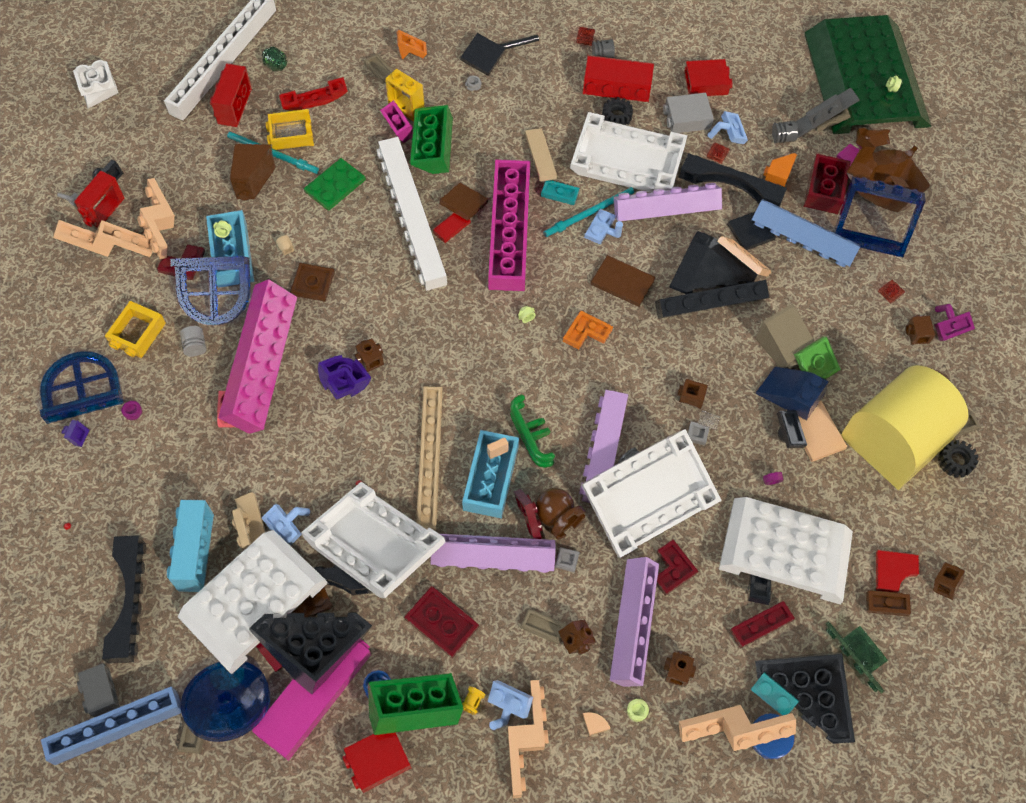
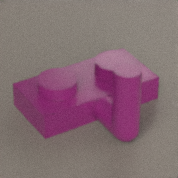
(954, 324)

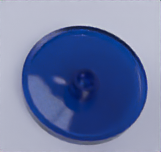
(225, 704)

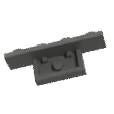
(826, 111)

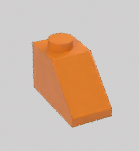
(780, 169)

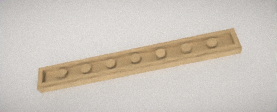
(429, 457)

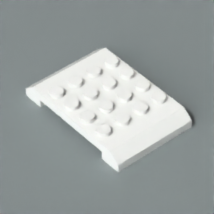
(627, 155)
(650, 492)
(372, 540)
(787, 547)
(259, 581)

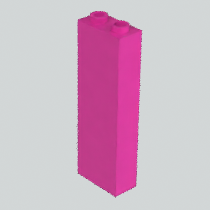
(298, 711)

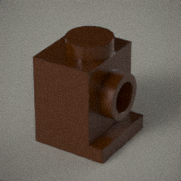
(692, 393)
(948, 580)

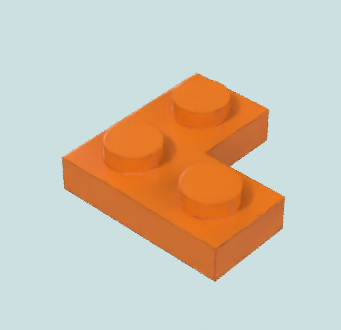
(584, 326)

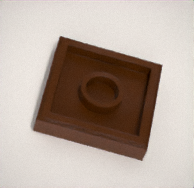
(463, 201)
(312, 282)

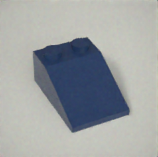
(794, 390)

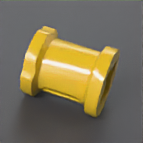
(472, 700)

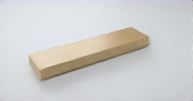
(540, 154)

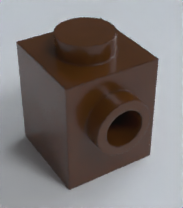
(920, 329)

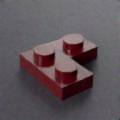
(190, 252)
(528, 510)
(679, 568)

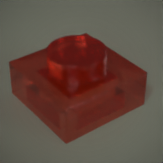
(585, 36)
(718, 153)
(891, 291)

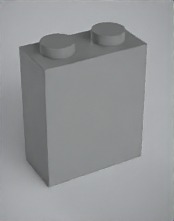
(688, 113)

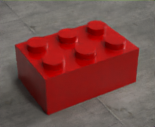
(231, 95)

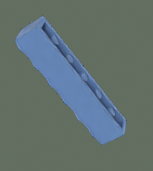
(805, 232)
(111, 726)

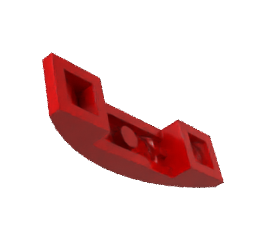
(314, 98)

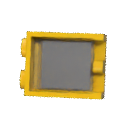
(289, 129)

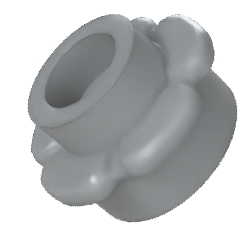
(473, 83)

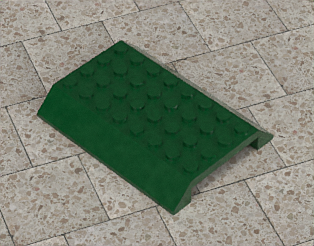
(863, 56)

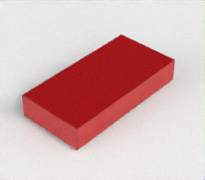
(450, 227)

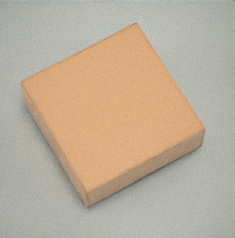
(497, 448)

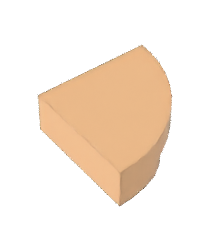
(595, 723)

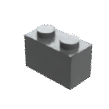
(97, 690)

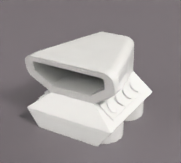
(95, 82)

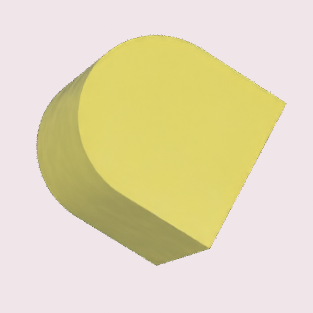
(907, 423)

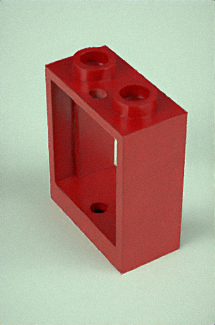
(100, 185)

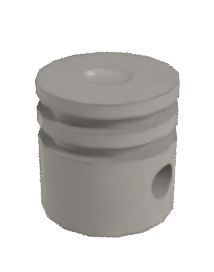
(193, 341)

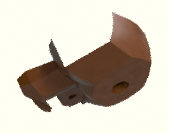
(888, 166)

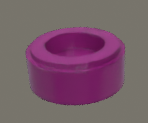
(131, 410)
(773, 478)

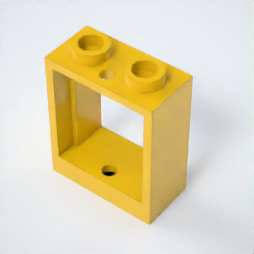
(410, 87)
(155, 321)

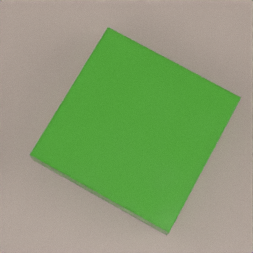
(818, 359)

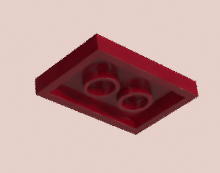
(441, 622)

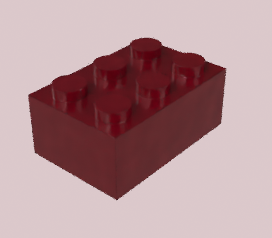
(827, 184)

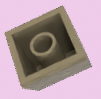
(784, 336)

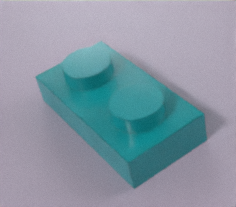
(560, 192)
(774, 694)

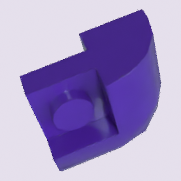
(343, 376)

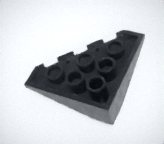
(709, 265)
(310, 645)
(821, 690)

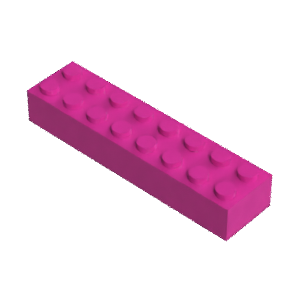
(509, 226)
(258, 357)

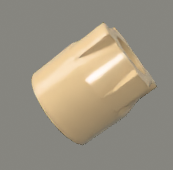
(285, 244)

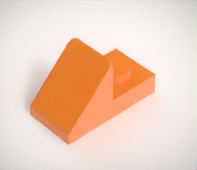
(410, 44)

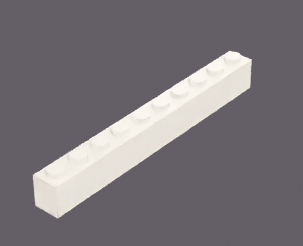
(223, 51)
(412, 214)

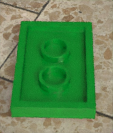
(334, 184)

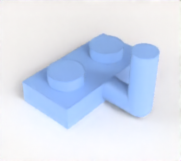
(734, 128)
(602, 225)
(282, 523)
(510, 700)

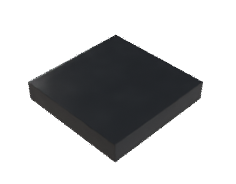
(482, 54)
(748, 233)

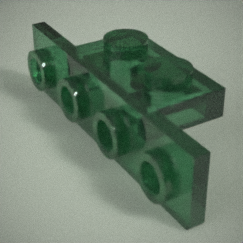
(863, 651)

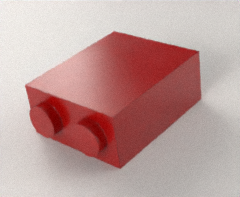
(708, 77)
(375, 760)

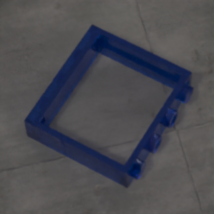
(880, 189)

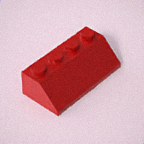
(618, 78)

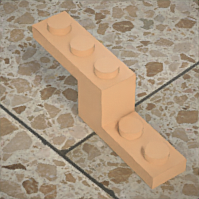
(156, 218)
(104, 238)
(737, 727)
(527, 738)

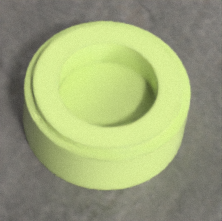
(637, 710)

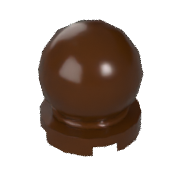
(558, 511)

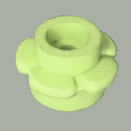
(893, 84)
(222, 229)
(526, 312)

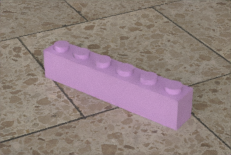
(668, 202)
(606, 435)
(495, 552)
(634, 622)

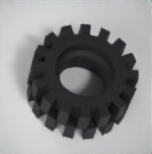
(619, 105)
(954, 468)

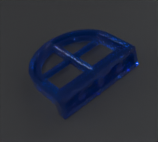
(212, 264)
(84, 404)

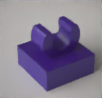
(75, 433)

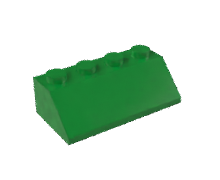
(432, 139)
(413, 703)

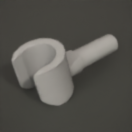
(71, 199)

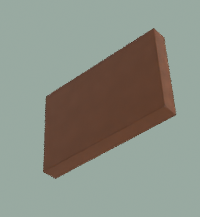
(623, 281)

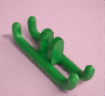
(528, 438)

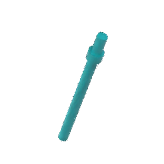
(299, 163)
(561, 225)

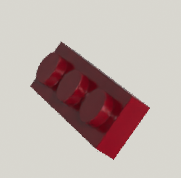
(762, 624)

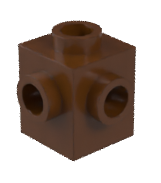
(369, 354)
(577, 637)
(679, 668)

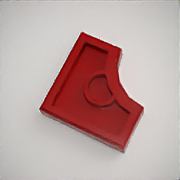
(893, 569)

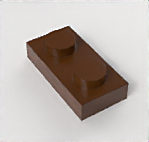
(888, 603)
(315, 605)

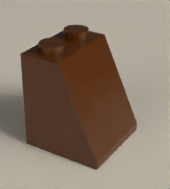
(251, 169)

